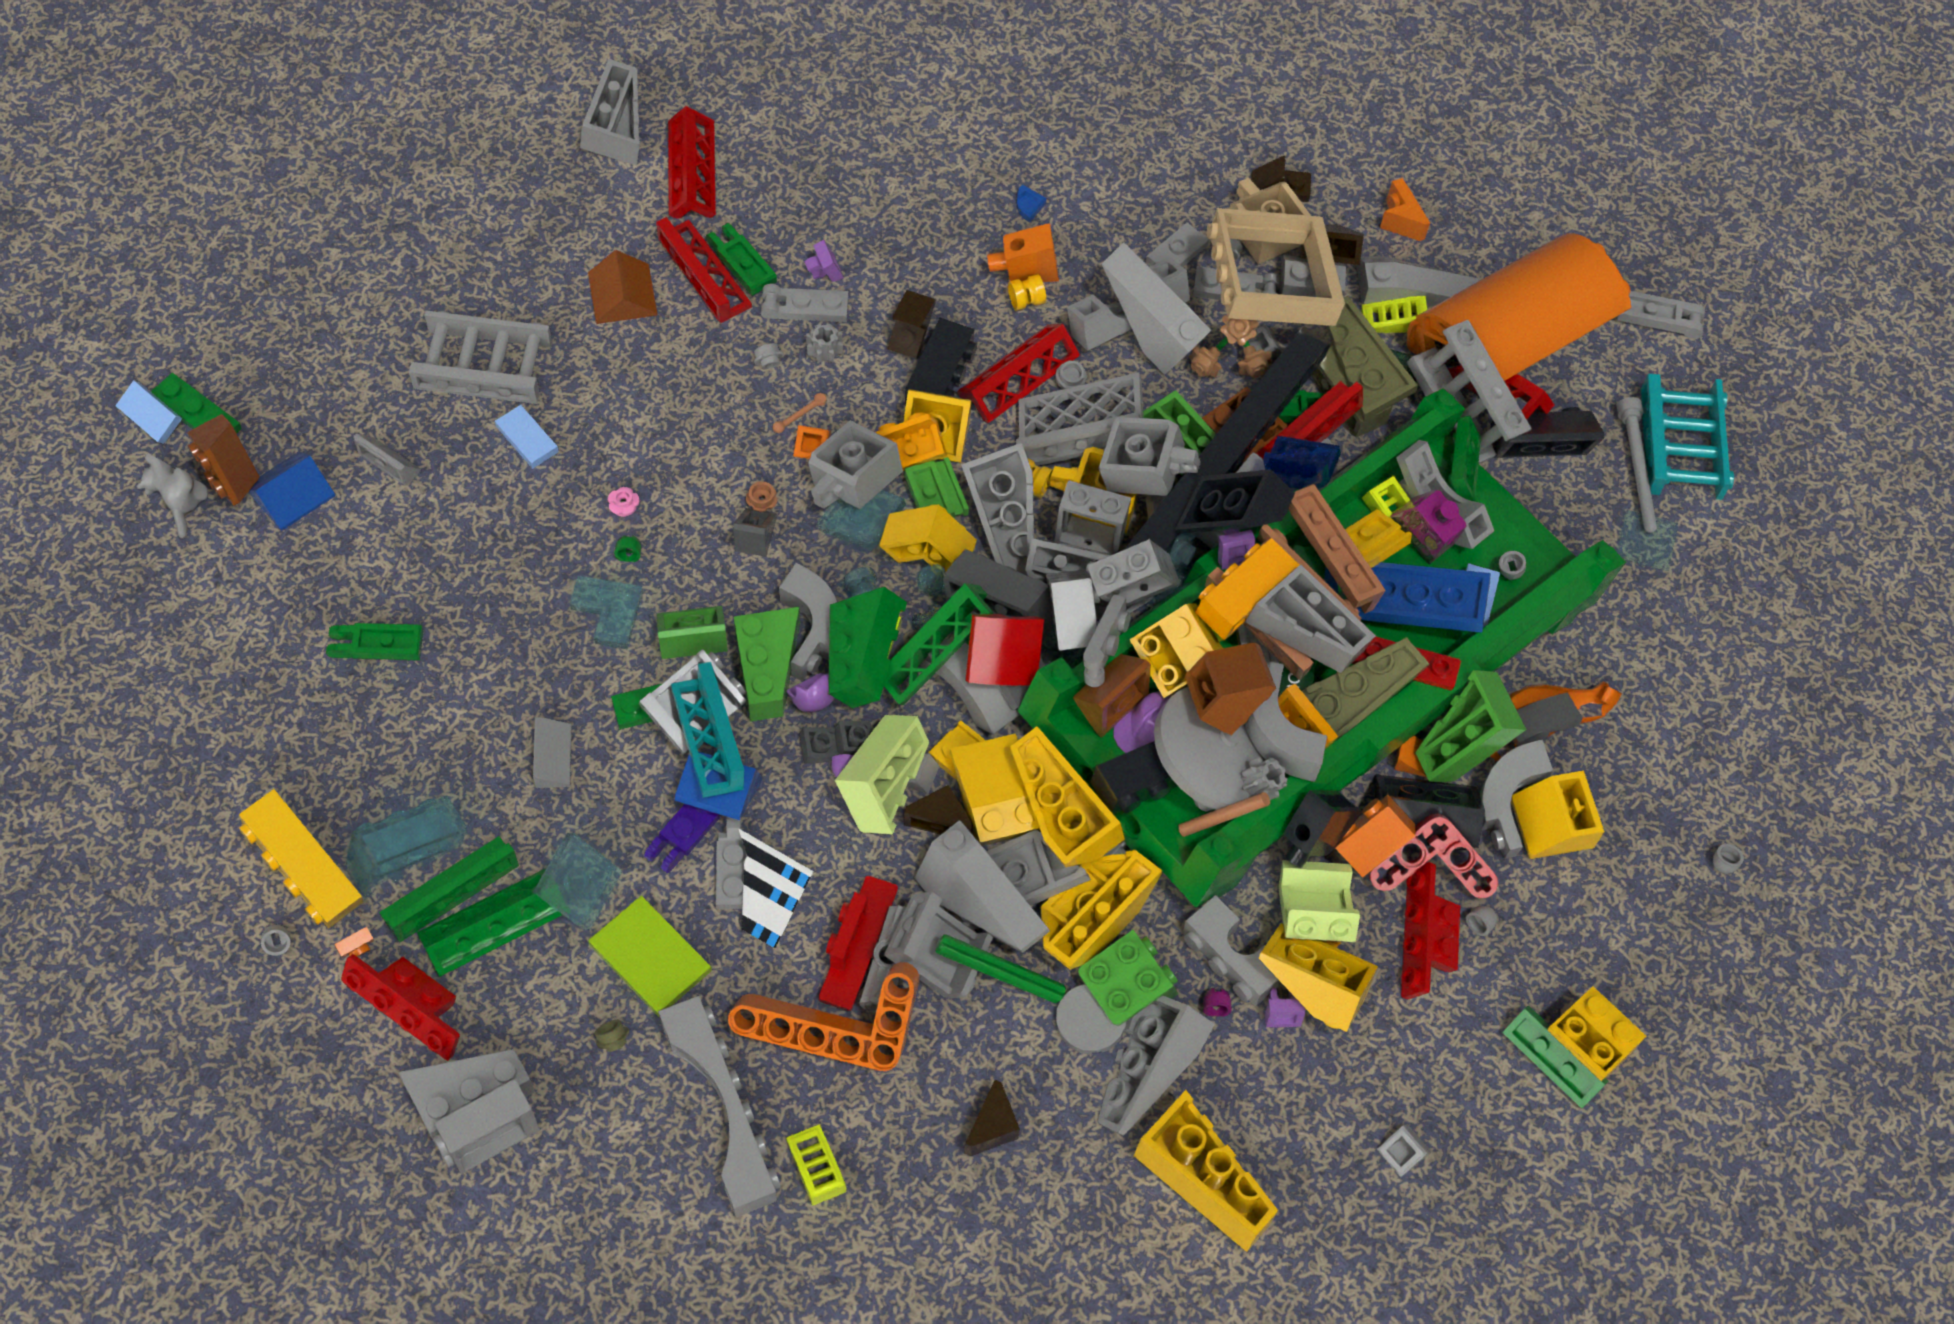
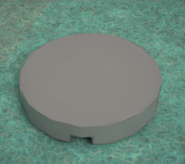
(1085, 1024)

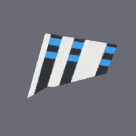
(769, 890)

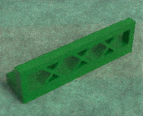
(930, 637)
(449, 888)
(486, 925)

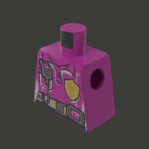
(1432, 522)

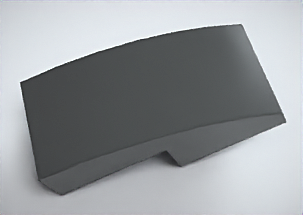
(1547, 716)
(823, 743)

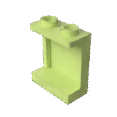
(1318, 901)

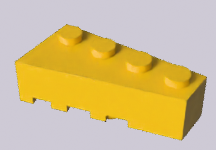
(299, 859)
(1205, 1173)

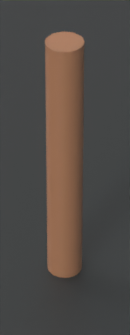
(1224, 814)

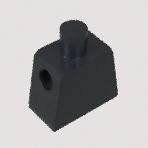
(1319, 825)

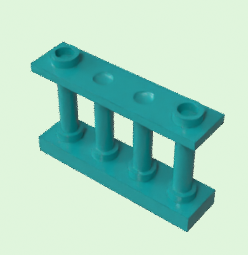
(1658, 448)

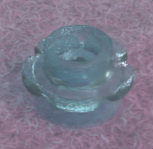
(926, 577)

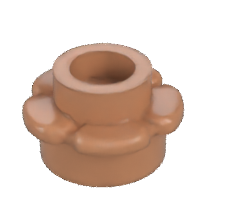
(761, 489)

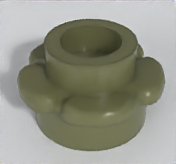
(611, 1035)

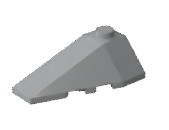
(1391, 278)
(1157, 315)
(1159, 1049)

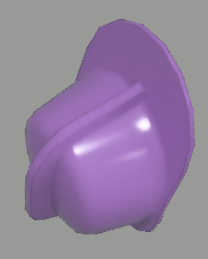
(1138, 725)

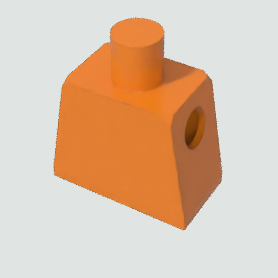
(1027, 254)

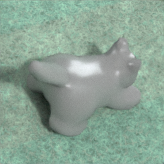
(176, 487)

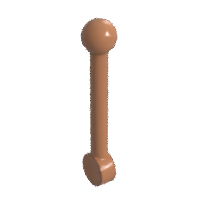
(819, 400)

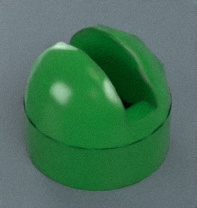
(631, 543)

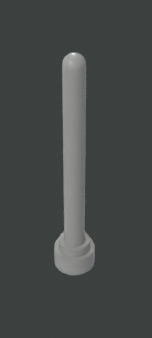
(1630, 412)

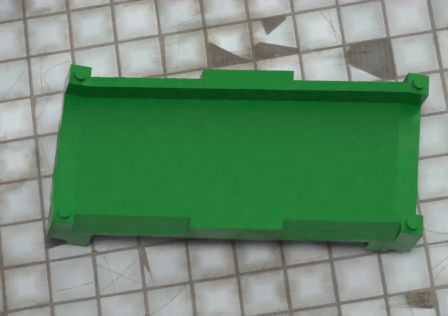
(1523, 609)

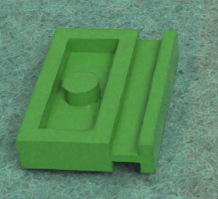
(936, 484)

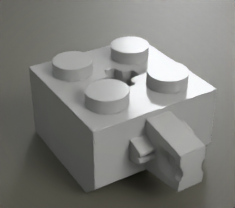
(1145, 456)
(853, 466)

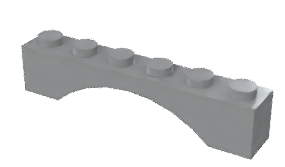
(744, 1174)

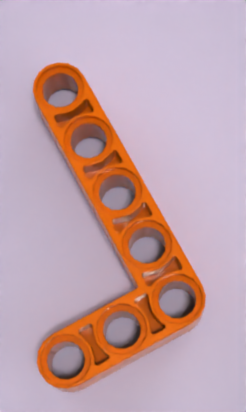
(835, 1026)

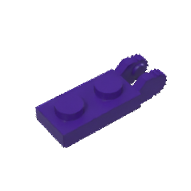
(682, 833)

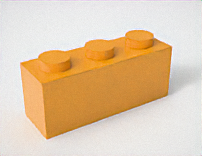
(1243, 586)

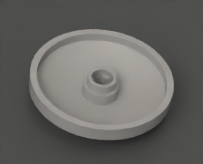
(1201, 757)

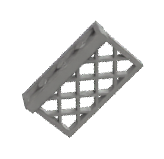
(1070, 442)

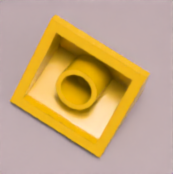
(951, 414)

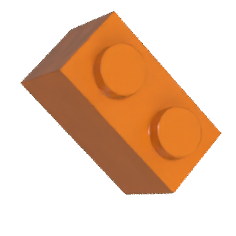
(1376, 835)

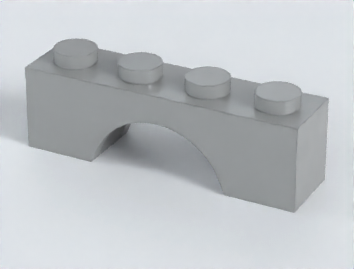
(1097, 322)

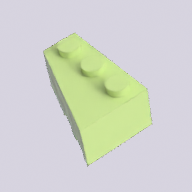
(880, 771)

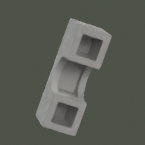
(1209, 933)

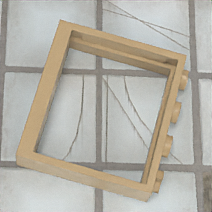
(1278, 228)

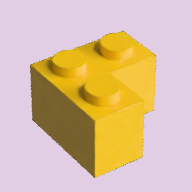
(927, 535)

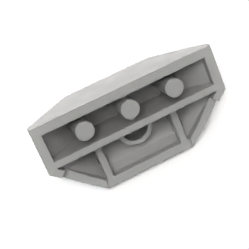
(1056, 557)

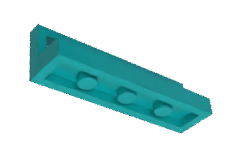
(719, 725)

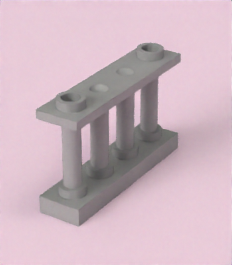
(1481, 371)
(476, 382)

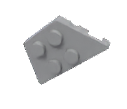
(1034, 869)

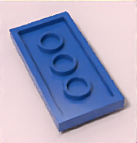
(1430, 597)

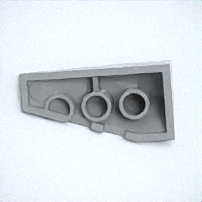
(1004, 501)
(978, 889)

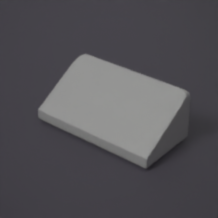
(386, 459)
(551, 753)

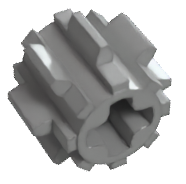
(824, 343)
(1264, 777)

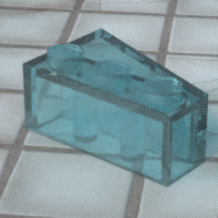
(402, 840)

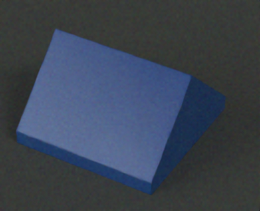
(291, 490)
(727, 804)

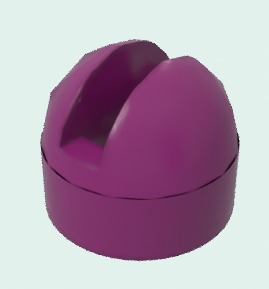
(1217, 998)

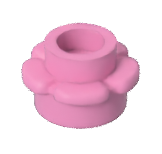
(623, 508)

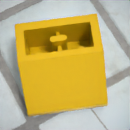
(1175, 647)
(1557, 815)
(1597, 1033)

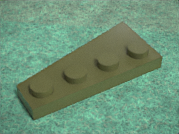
(1369, 361)
(1366, 686)

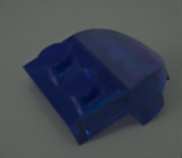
(1302, 462)

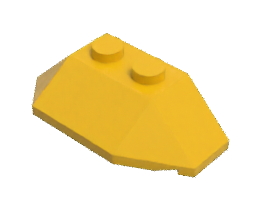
(1096, 911)

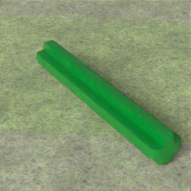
(1000, 968)

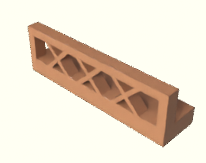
(1336, 548)

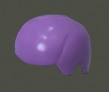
(812, 693)

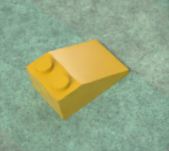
(993, 790)
(1320, 977)

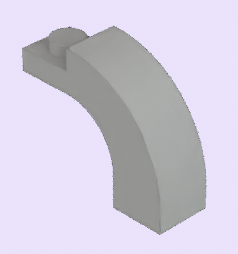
(1423, 476)
(813, 597)
(984, 701)
(1276, 737)
(1515, 770)

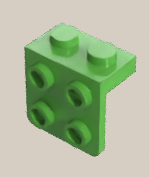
(1127, 977)

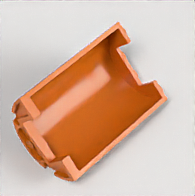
(1532, 304)

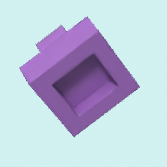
(824, 263)
(1234, 546)
(1284, 1011)

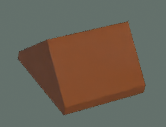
(621, 289)
(1124, 688)

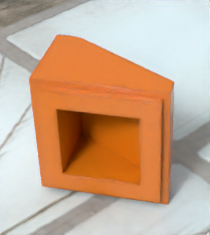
(808, 440)
(1407, 759)

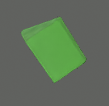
(690, 631)

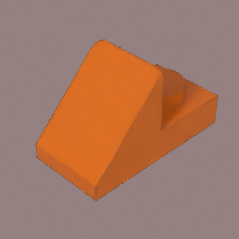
(1404, 213)

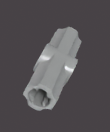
(879, 969)

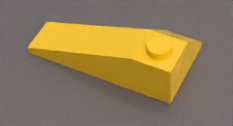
(1066, 808)

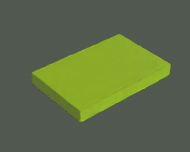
(650, 955)

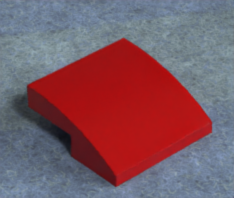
(1004, 649)

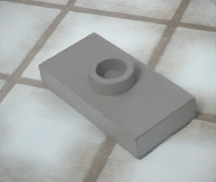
(1180, 246)

